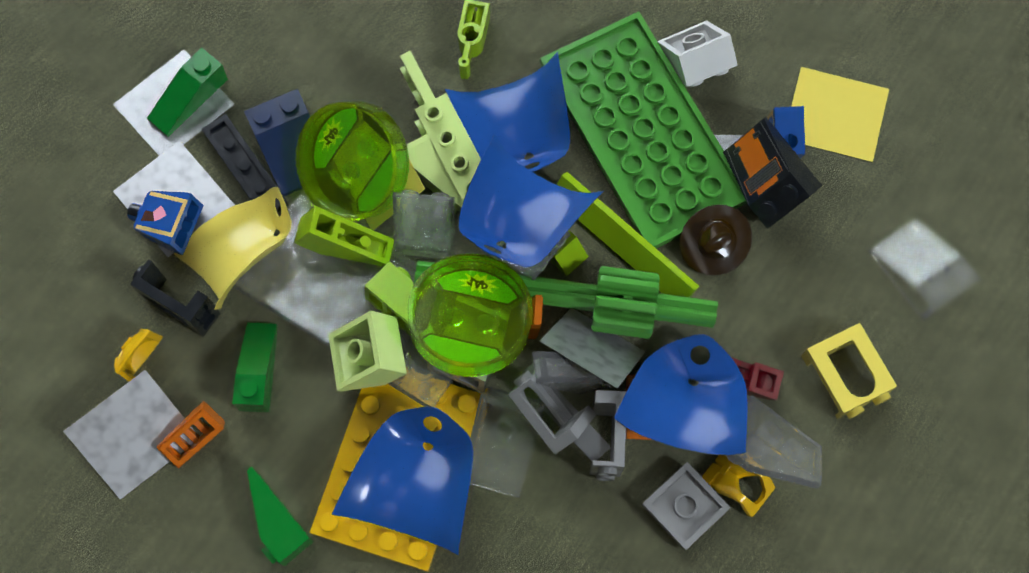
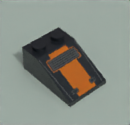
(770, 173)

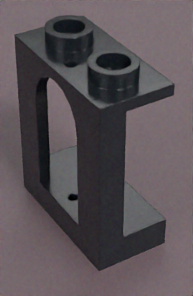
(197, 315)

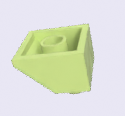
(367, 352)

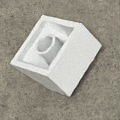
(699, 53)

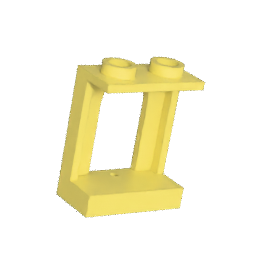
(845, 401)

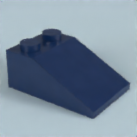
(277, 132)

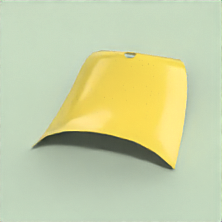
(236, 241)

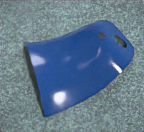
(522, 114)
(517, 208)
(688, 417)
(410, 487)

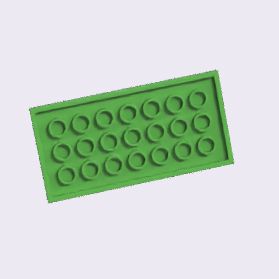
(644, 129)

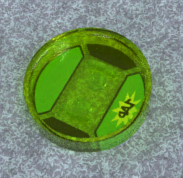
(352, 159)
(469, 315)

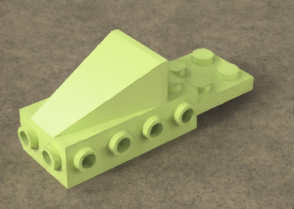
(445, 152)

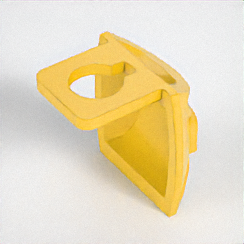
(136, 352)

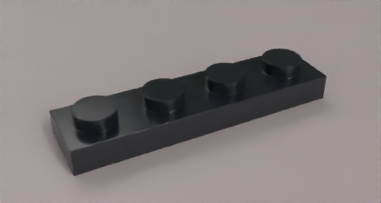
(239, 159)

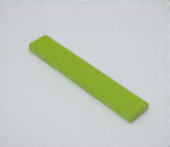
(630, 244)

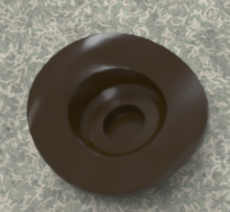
(716, 240)

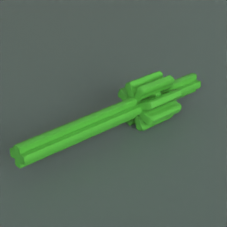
(621, 302)

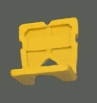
(725, 478)

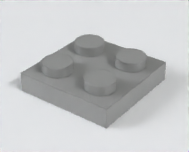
(685, 506)

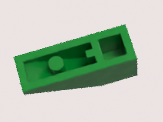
(187, 91)
(255, 368)
(276, 525)

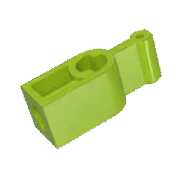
(472, 26)

